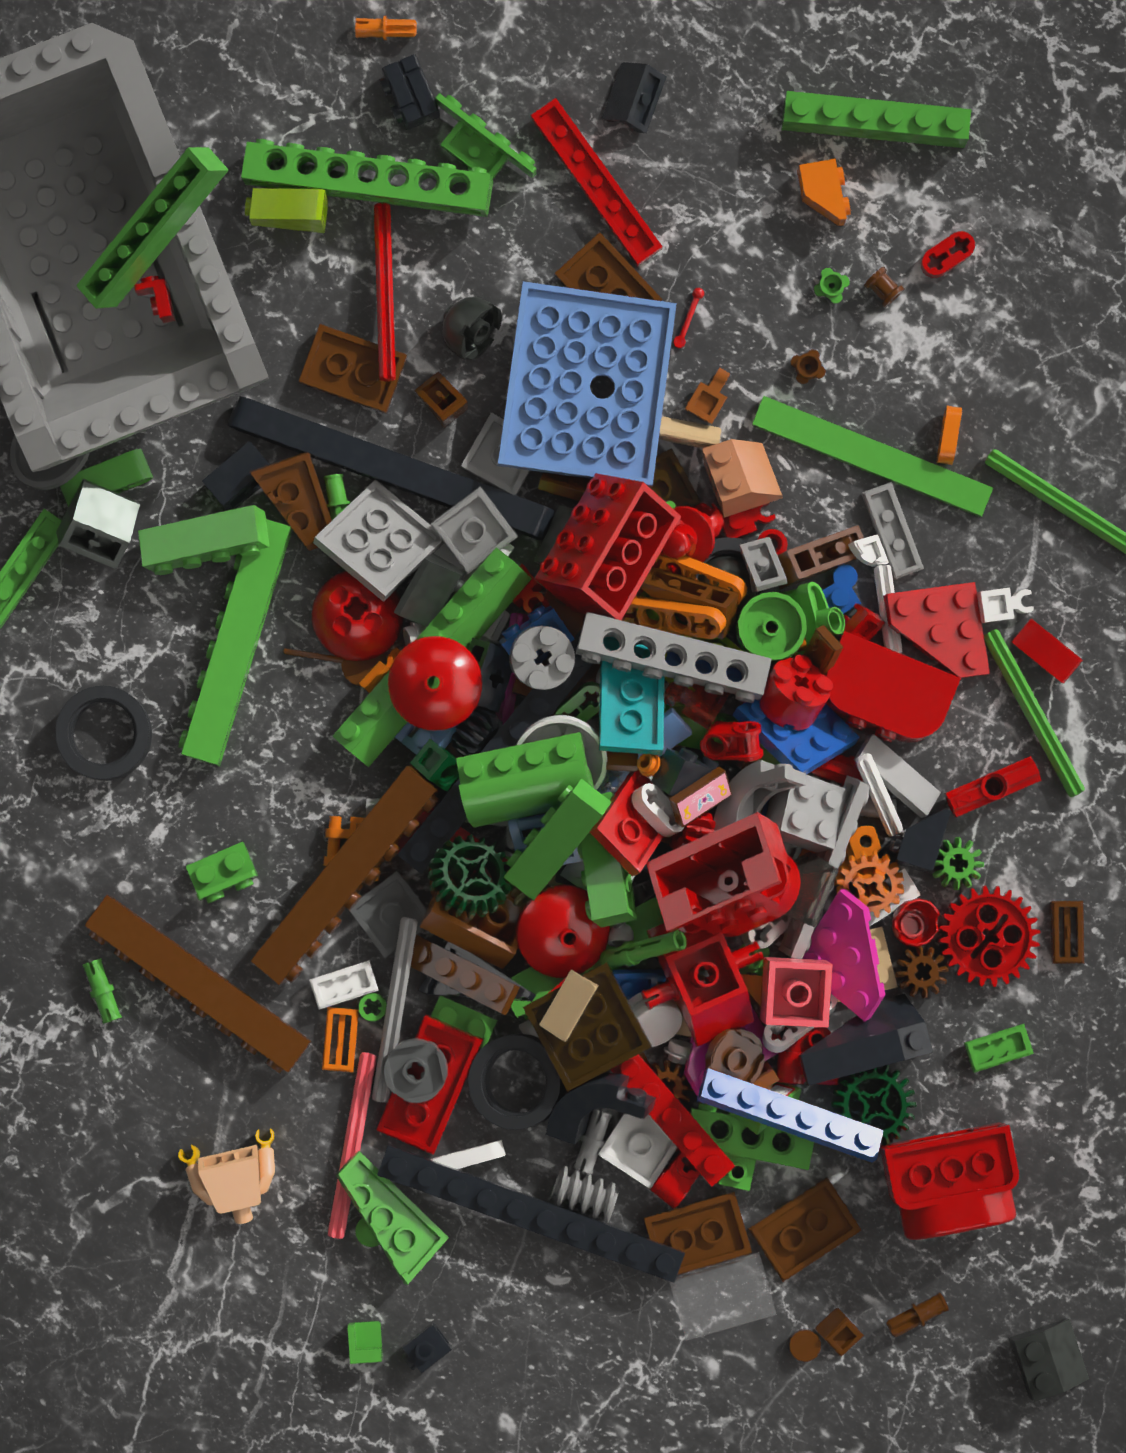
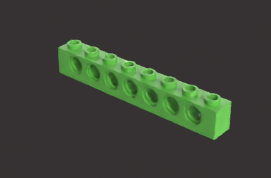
(473, 201)

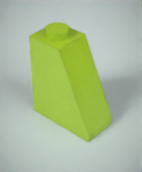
(288, 209)

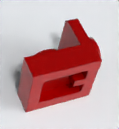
(161, 302)

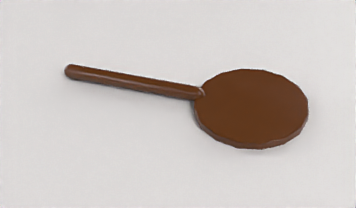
(352, 670)

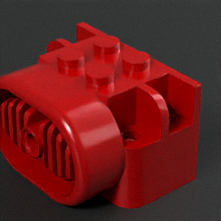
(726, 879)
(953, 1180)

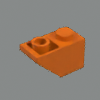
(821, 189)

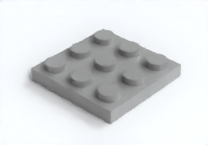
(378, 540)

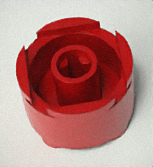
(795, 693)

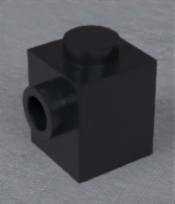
(426, 1348)

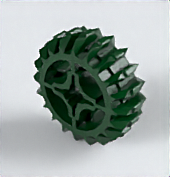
(456, 897)
(883, 1091)

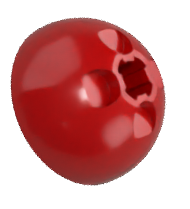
(357, 632)

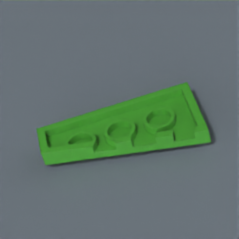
(394, 1220)

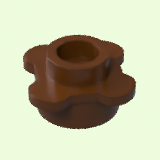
(813, 360)

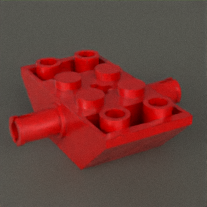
(711, 1005)

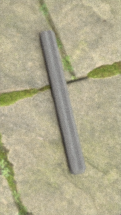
(395, 1003)

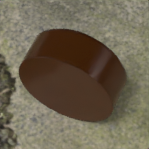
(804, 1345)

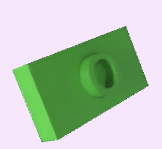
(998, 1048)

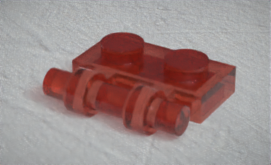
(699, 704)

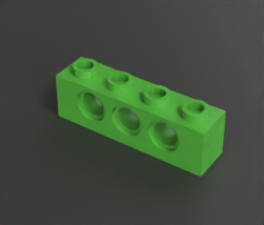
(796, 1155)

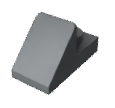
(762, 564)

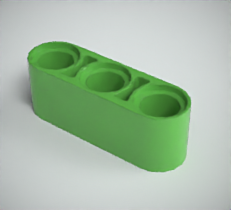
(114, 474)

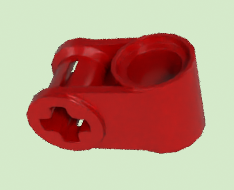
(738, 739)
(674, 1182)

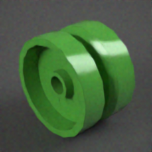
(771, 609)

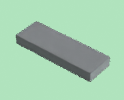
(892, 530)
(900, 777)

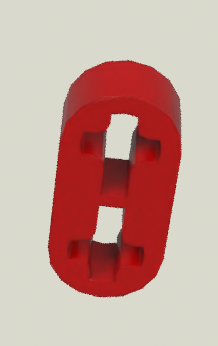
(951, 260)

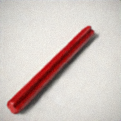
(384, 292)

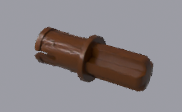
(917, 1315)

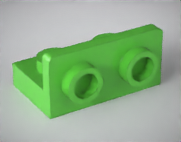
(221, 872)

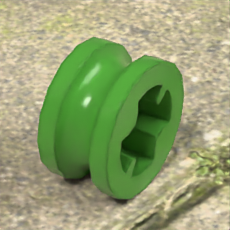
(374, 997)

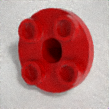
(691, 536)

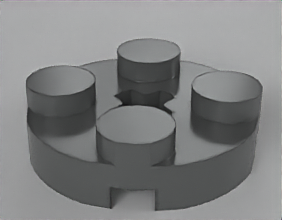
(426, 1055)

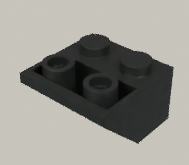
(98, 524)

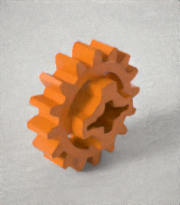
(869, 870)

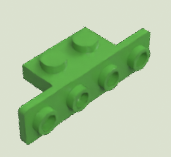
(476, 145)

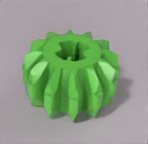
(963, 855)

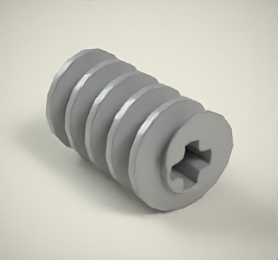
(585, 1193)

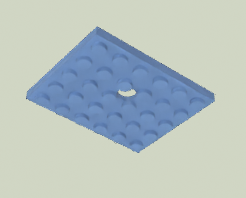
(558, 350)

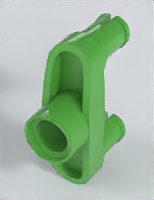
(816, 610)

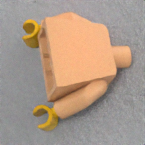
(232, 1178)

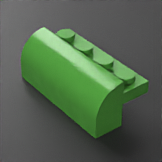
(520, 778)

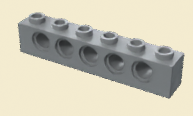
(752, 666)

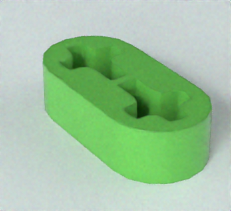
(577, 698)

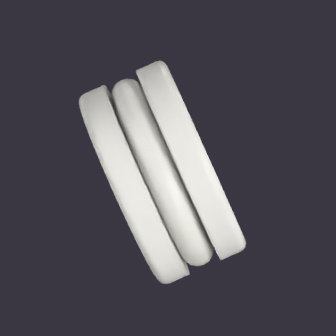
(658, 1023)

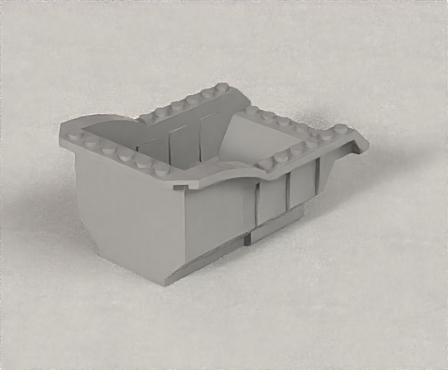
(75, 166)

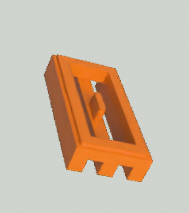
(340, 1041)

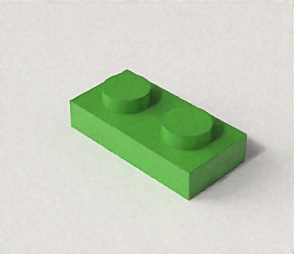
(464, 1018)

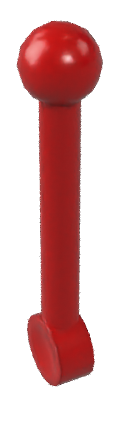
(679, 341)

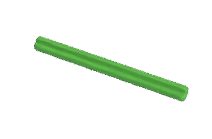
(1057, 499)
(1033, 713)

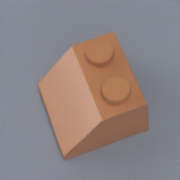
(740, 475)

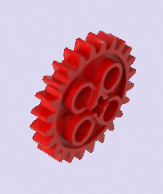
(1010, 954)

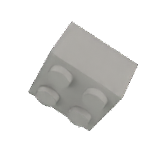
(809, 814)

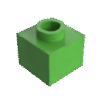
(745, 1180)

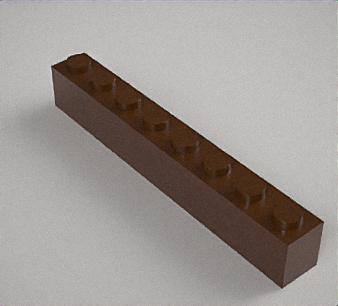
(346, 875)
(198, 984)

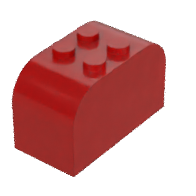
(888, 691)

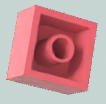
(796, 992)

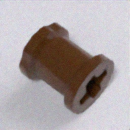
(884, 287)

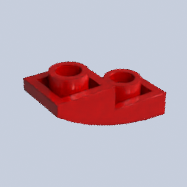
(1047, 651)

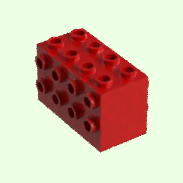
(608, 546)

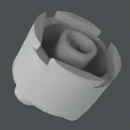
(559, 662)

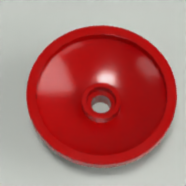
(458, 687)
(545, 924)

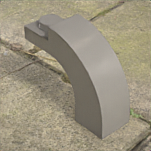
(753, 788)

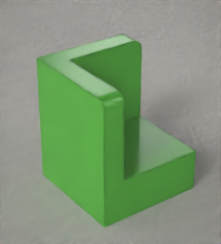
(365, 1342)

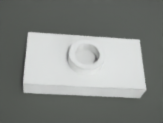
(344, 985)

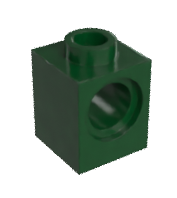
(437, 765)

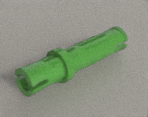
(632, 952)

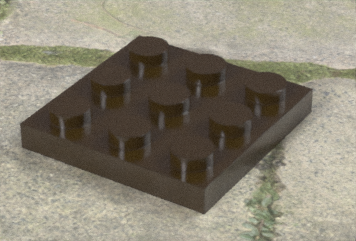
(602, 1037)

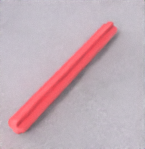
(352, 1140)

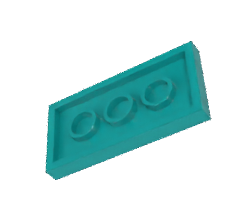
(630, 707)

